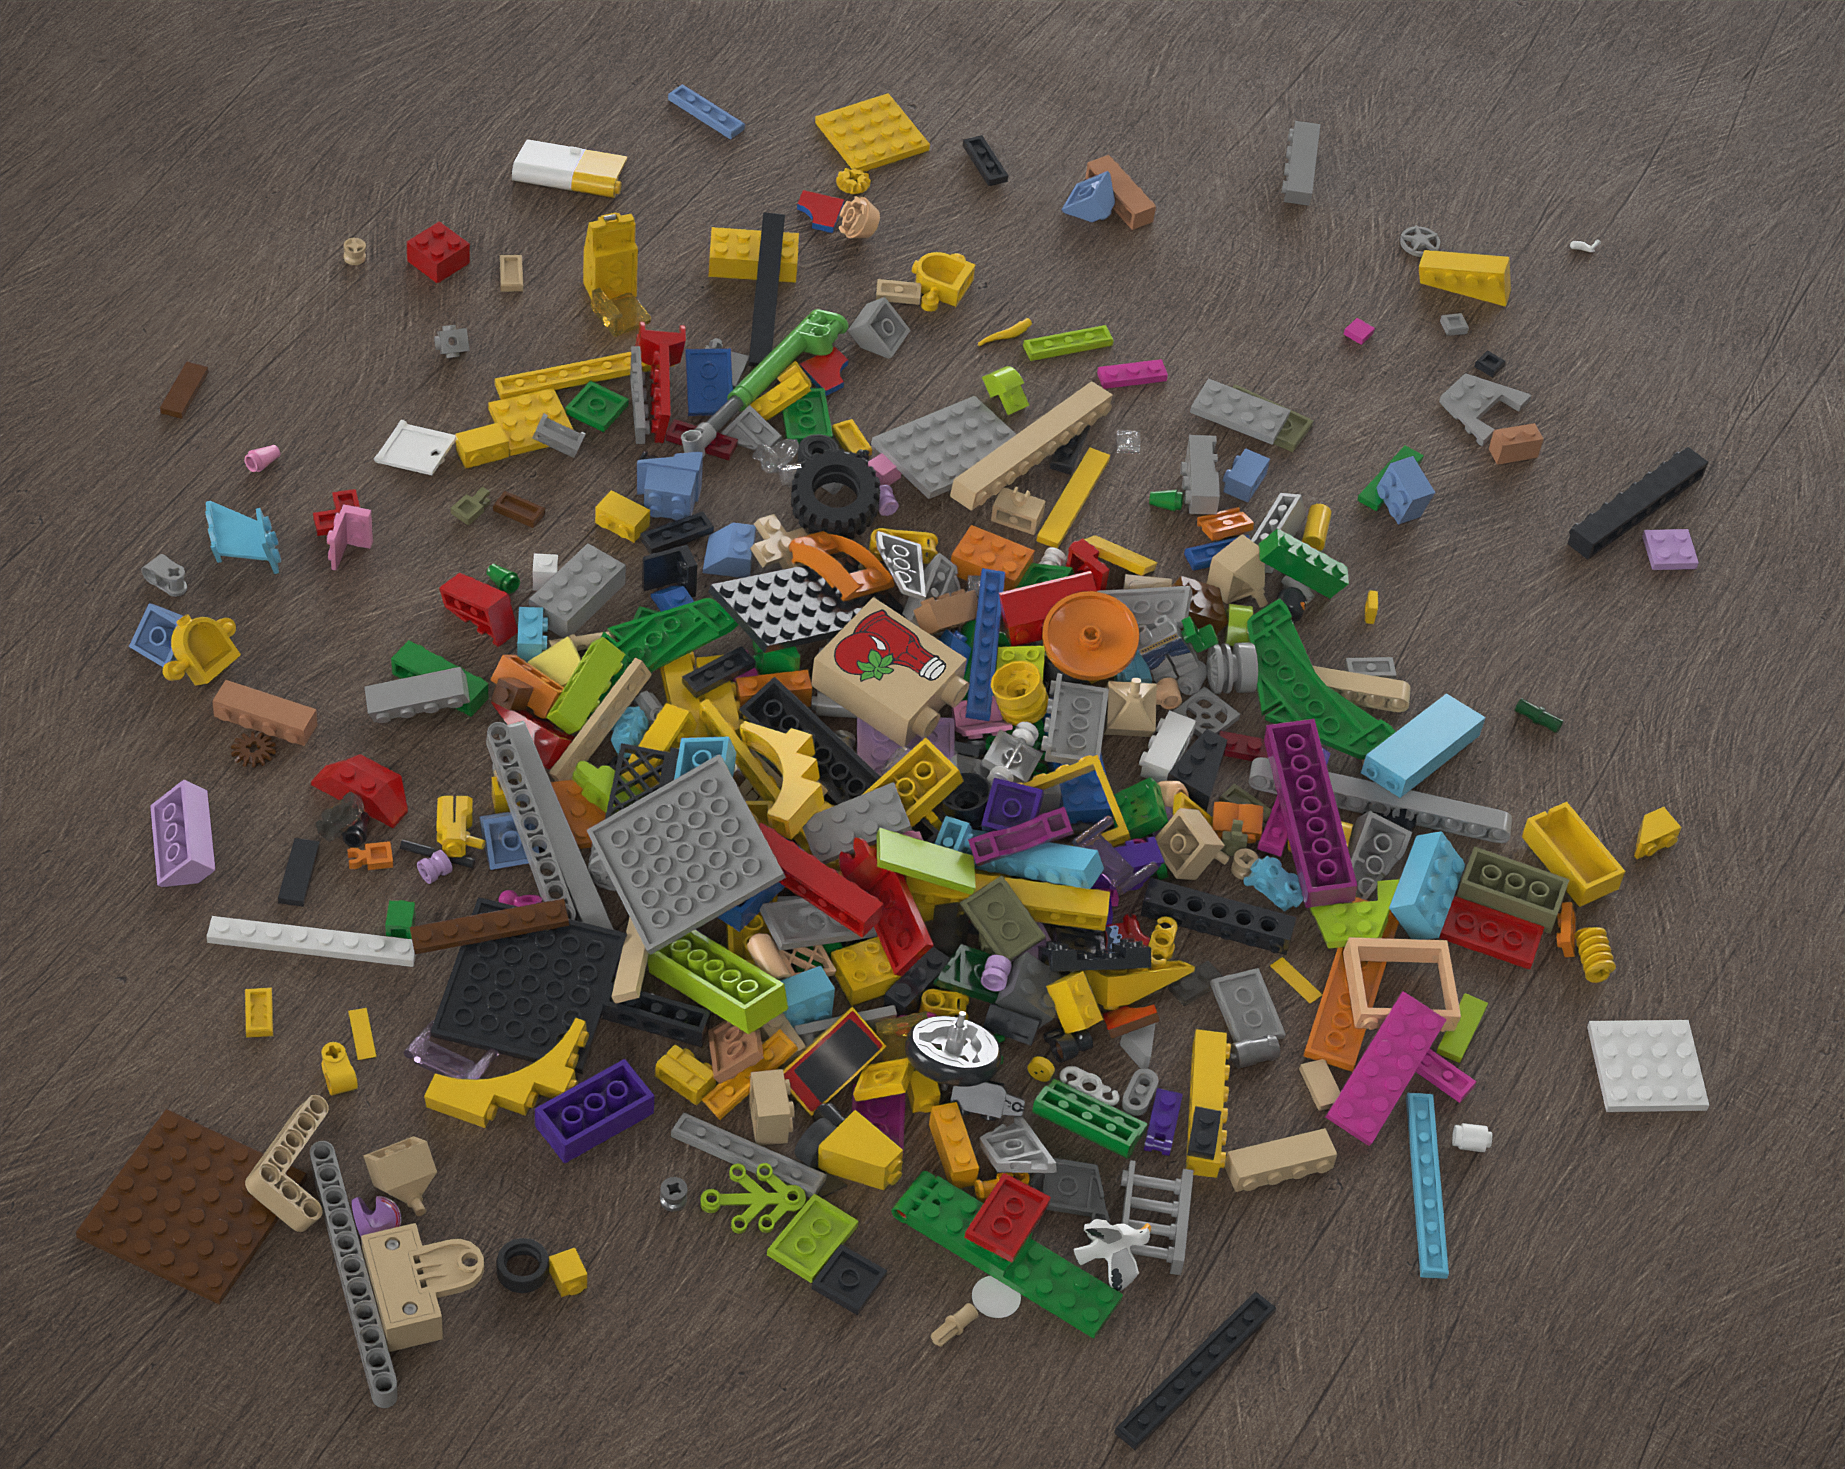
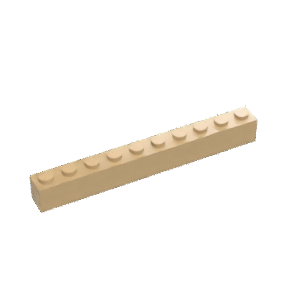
(1031, 446)

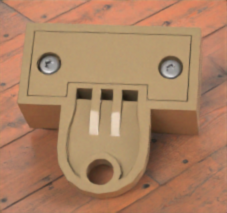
(412, 1277)

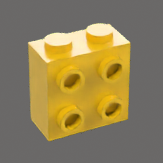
(863, 971)

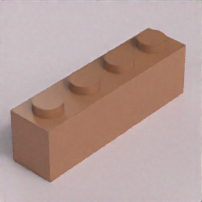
(1130, 200)
(265, 713)

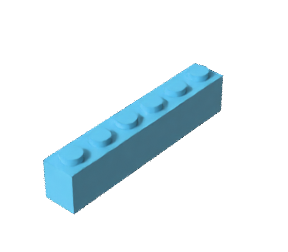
(1050, 864)

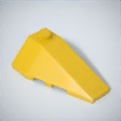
(1125, 986)

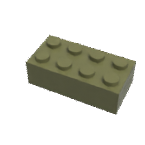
(1513, 888)

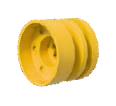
(1020, 692)

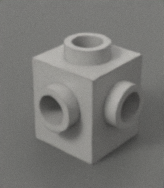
(460, 341)

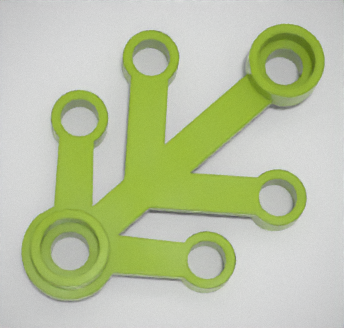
(757, 1198)

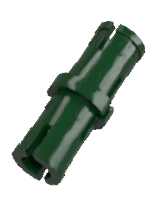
(1539, 715)

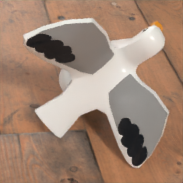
(1114, 1245)

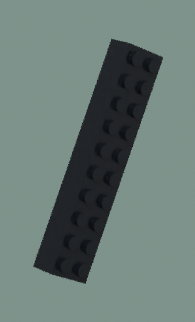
(839, 767)

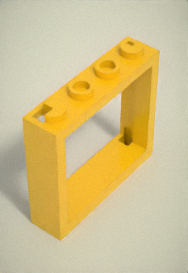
(1085, 765)

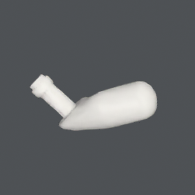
(1578, 245)

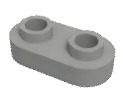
(1138, 1093)

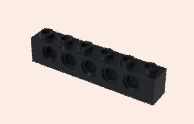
(1219, 916)

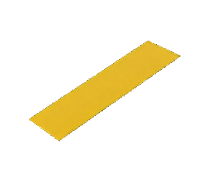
(1296, 980)
(362, 1033)

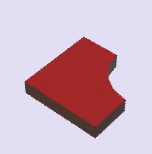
(1129, 1019)

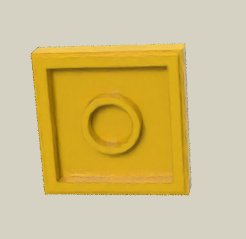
(883, 1079)

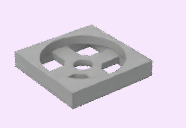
(1217, 706)

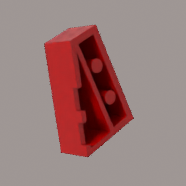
(481, 605)

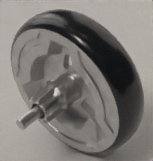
(980, 1054)

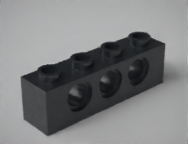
(659, 1017)

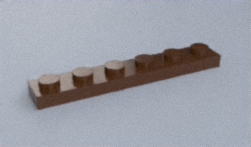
(489, 926)

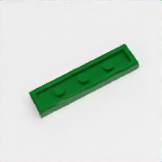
(1369, 495)

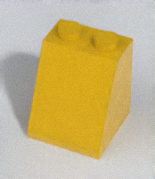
(861, 1153)

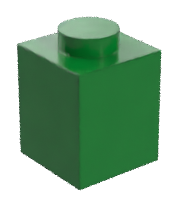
(400, 918)

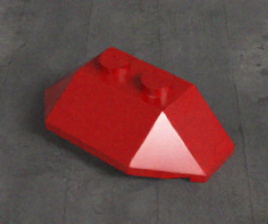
(373, 783)

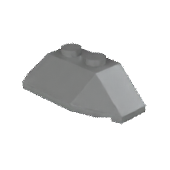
(939, 579)

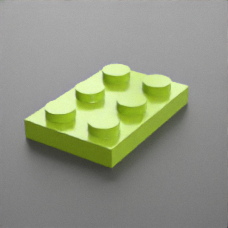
(812, 1238)

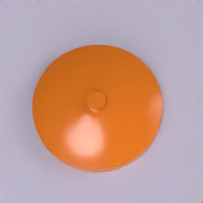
(1090, 636)

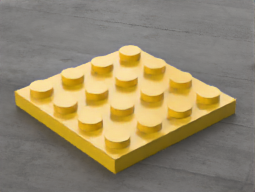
(872, 133)

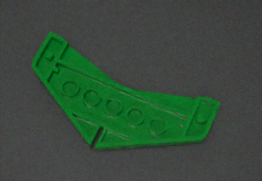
(668, 635)
(1291, 682)

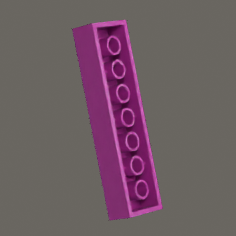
(1310, 813)

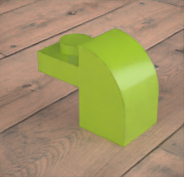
(1007, 384)
(1237, 624)

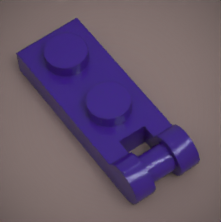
(1163, 1121)

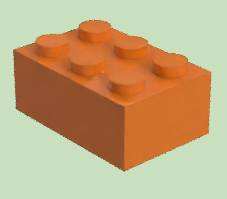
(989, 551)

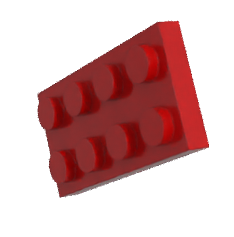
(1491, 932)

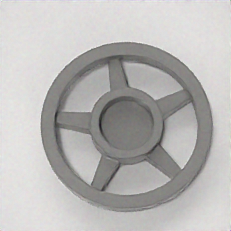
(1419, 241)

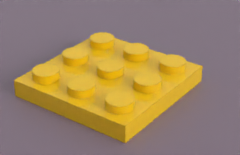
(522, 414)

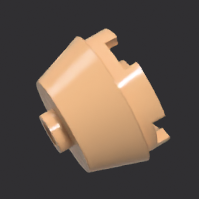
(859, 218)

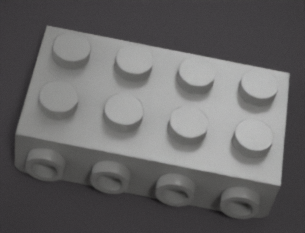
(1075, 721)

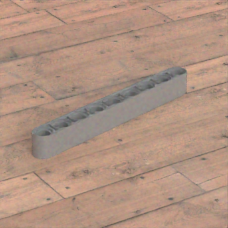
(527, 815)

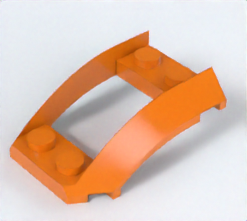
(815, 552)

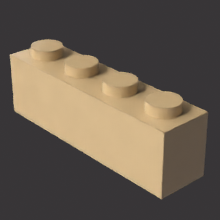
(1280, 1160)

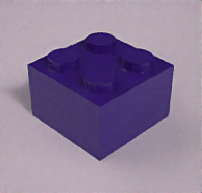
(1010, 805)

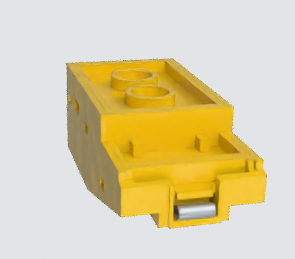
(611, 256)

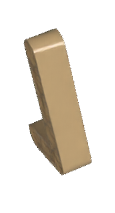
(268, 1178)

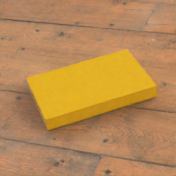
(1122, 556)

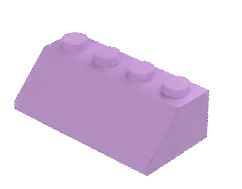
(182, 836)

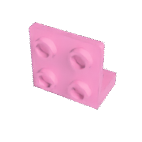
(350, 527)
(976, 728)

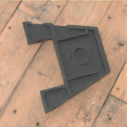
(1073, 1189)

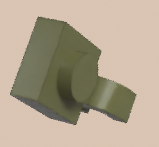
(470, 508)
(1235, 839)

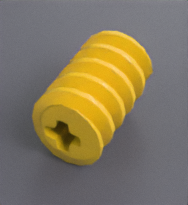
(1595, 953)

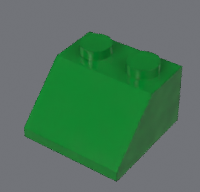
(776, 661)

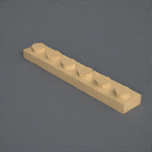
(602, 720)

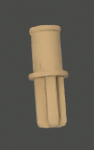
(954, 1324)

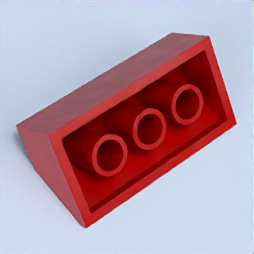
(1028, 606)

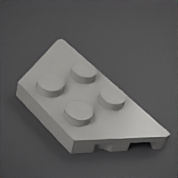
(1017, 1149)

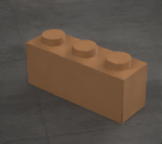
(947, 611)

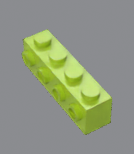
(586, 685)

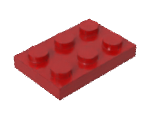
(1007, 1217)

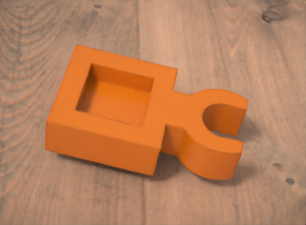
(374, 856)

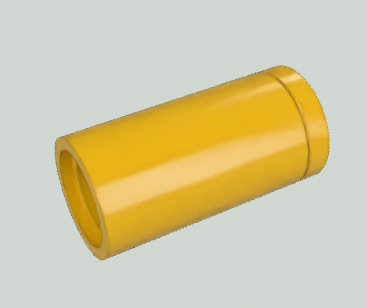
(1317, 526)

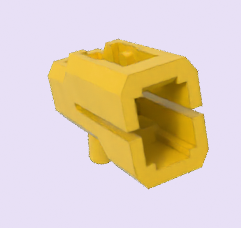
(454, 834)

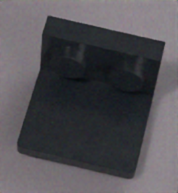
(669, 568)

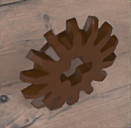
(241, 749)

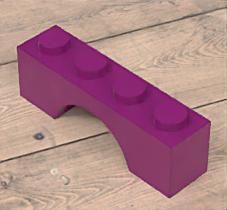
(1022, 837)

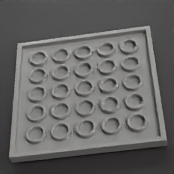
(685, 854)

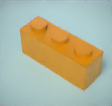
(953, 1145)

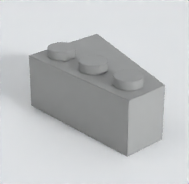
(1200, 476)

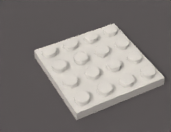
(1647, 1066)

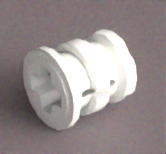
(1053, 557)

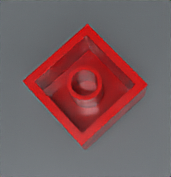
(438, 252)

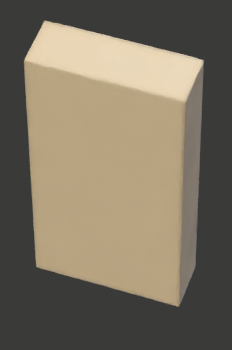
(511, 273)
(1320, 1083)

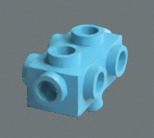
(629, 729)
(1275, 883)

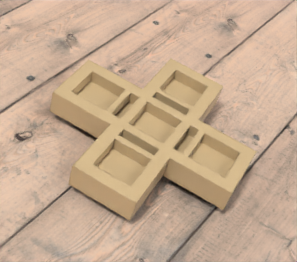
(775, 543)

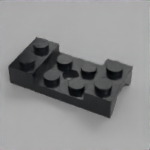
(1124, 955)

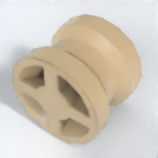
(354, 251)
(1239, 868)

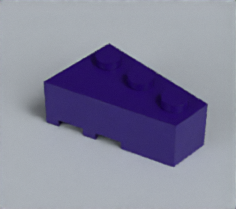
(1138, 857)

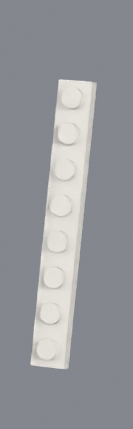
(311, 941)

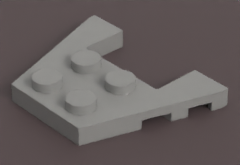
(1474, 397)

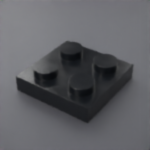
(849, 1279)

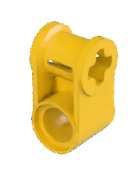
(943, 1003)
(337, 1069)

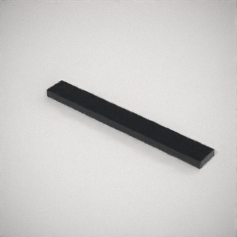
(766, 287)
(1194, 1371)

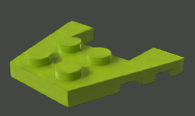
(1356, 919)

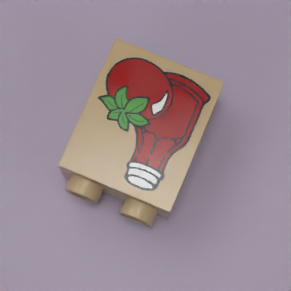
(890, 673)

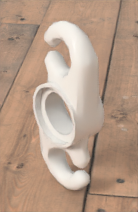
(1084, 1077)

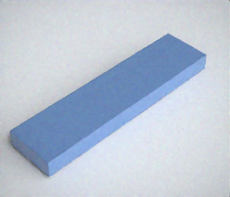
(706, 111)

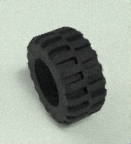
(841, 469)

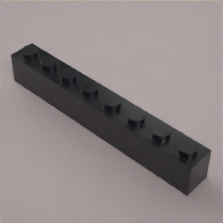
(1637, 502)

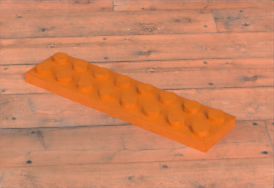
(1334, 1029)

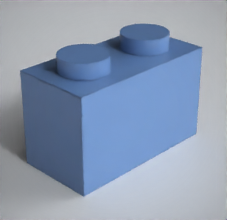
(1245, 475)

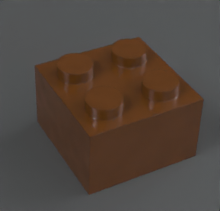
(1205, 604)

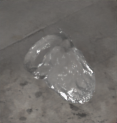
(777, 456)

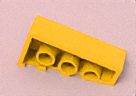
(1468, 274)

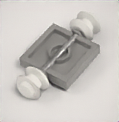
(1013, 756)

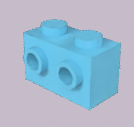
(530, 632)
(955, 835)

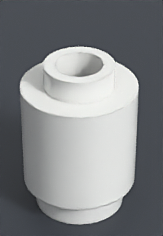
(1472, 1137)

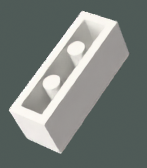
(1167, 746)

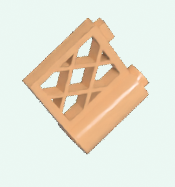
(777, 963)

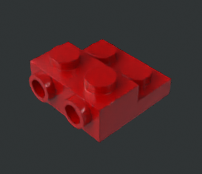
(1084, 558)

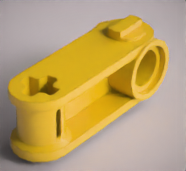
(917, 537)

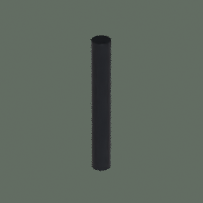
(428, 851)

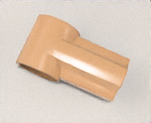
(1168, 693)

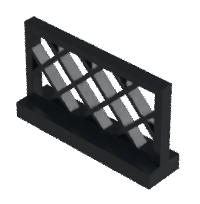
(667, 771)

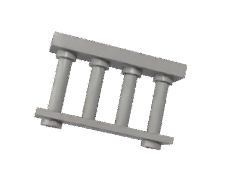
(1178, 1209)

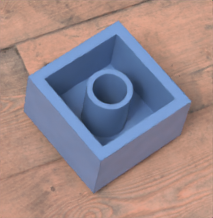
(1405, 490)

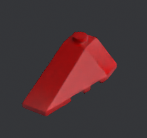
(547, 740)

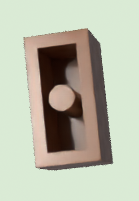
(1516, 443)

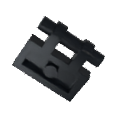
(1079, 938)

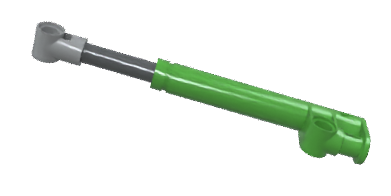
(812, 336)

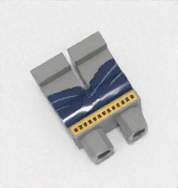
(1166, 649)

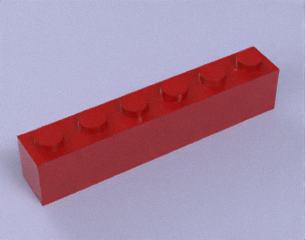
(824, 886)

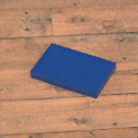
(707, 380)

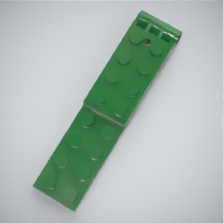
(1036, 1273)

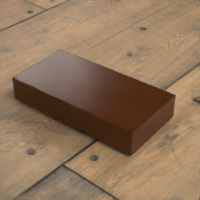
(519, 509)

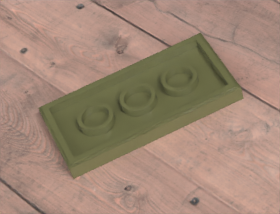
(1294, 428)

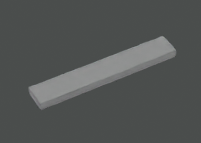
(744, 1152)

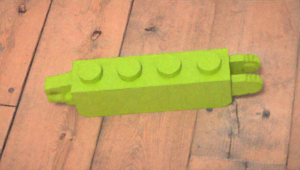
(598, 784)

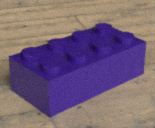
(594, 1111)

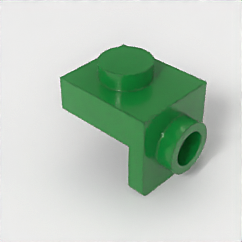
(1199, 638)

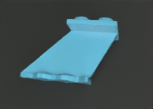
(241, 536)

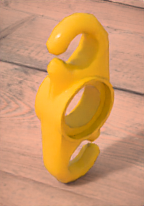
(1168, 934)

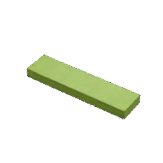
(1068, 343)

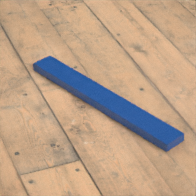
(985, 645)

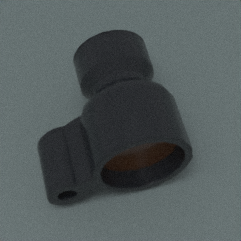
(1066, 1046)

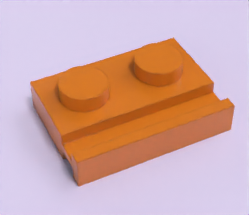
(1225, 524)

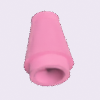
(260, 458)

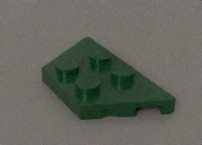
(964, 974)

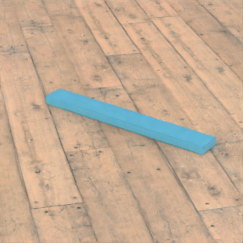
(1427, 1186)

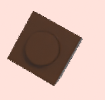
(512, 694)

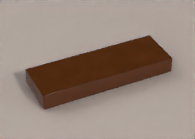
(184, 390)

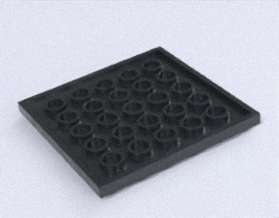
(529, 988)

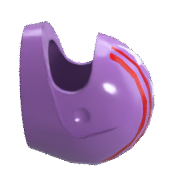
(384, 1217)

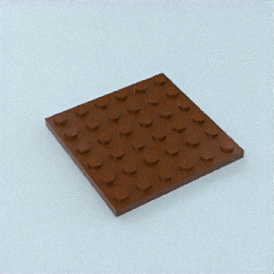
(185, 1208)

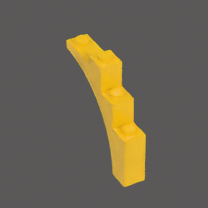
(792, 756)
(479, 1099)

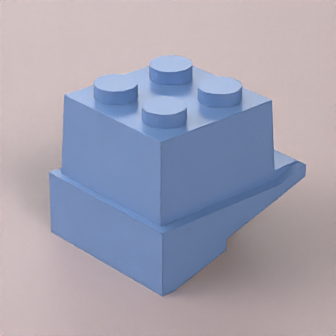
(670, 484)

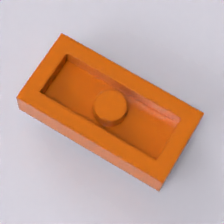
(1567, 923)

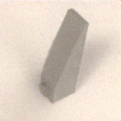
(904, 563)

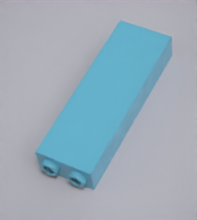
(1422, 745)

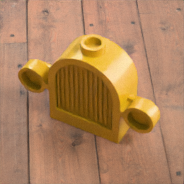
(943, 278)
(201, 649)

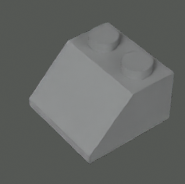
(879, 328)

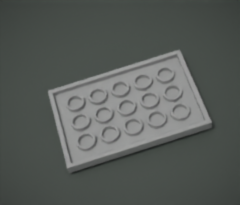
(943, 444)

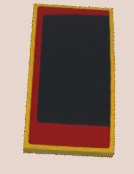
(832, 1060)

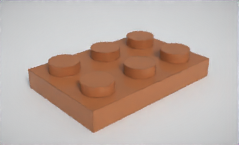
(733, 1050)

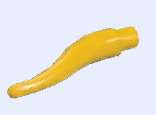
(1011, 332)

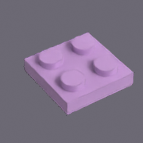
(1670, 549)

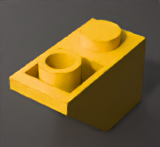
(1656, 832)

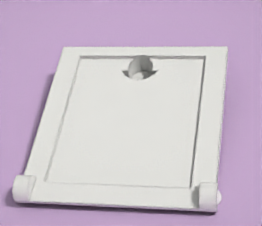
(412, 448)

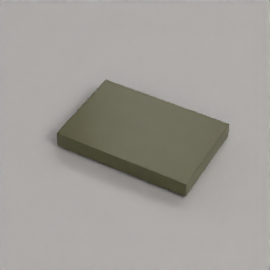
(1002, 919)

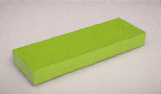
(1456, 1042)

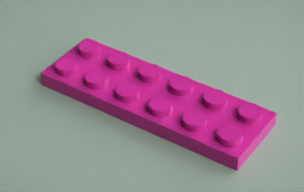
(1385, 1068)

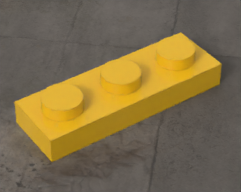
(781, 396)

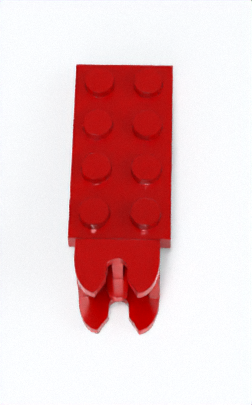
(660, 351)
(901, 925)

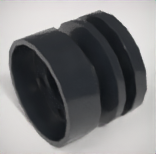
(968, 800)

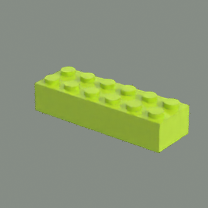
(720, 981)

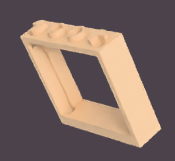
(1397, 951)

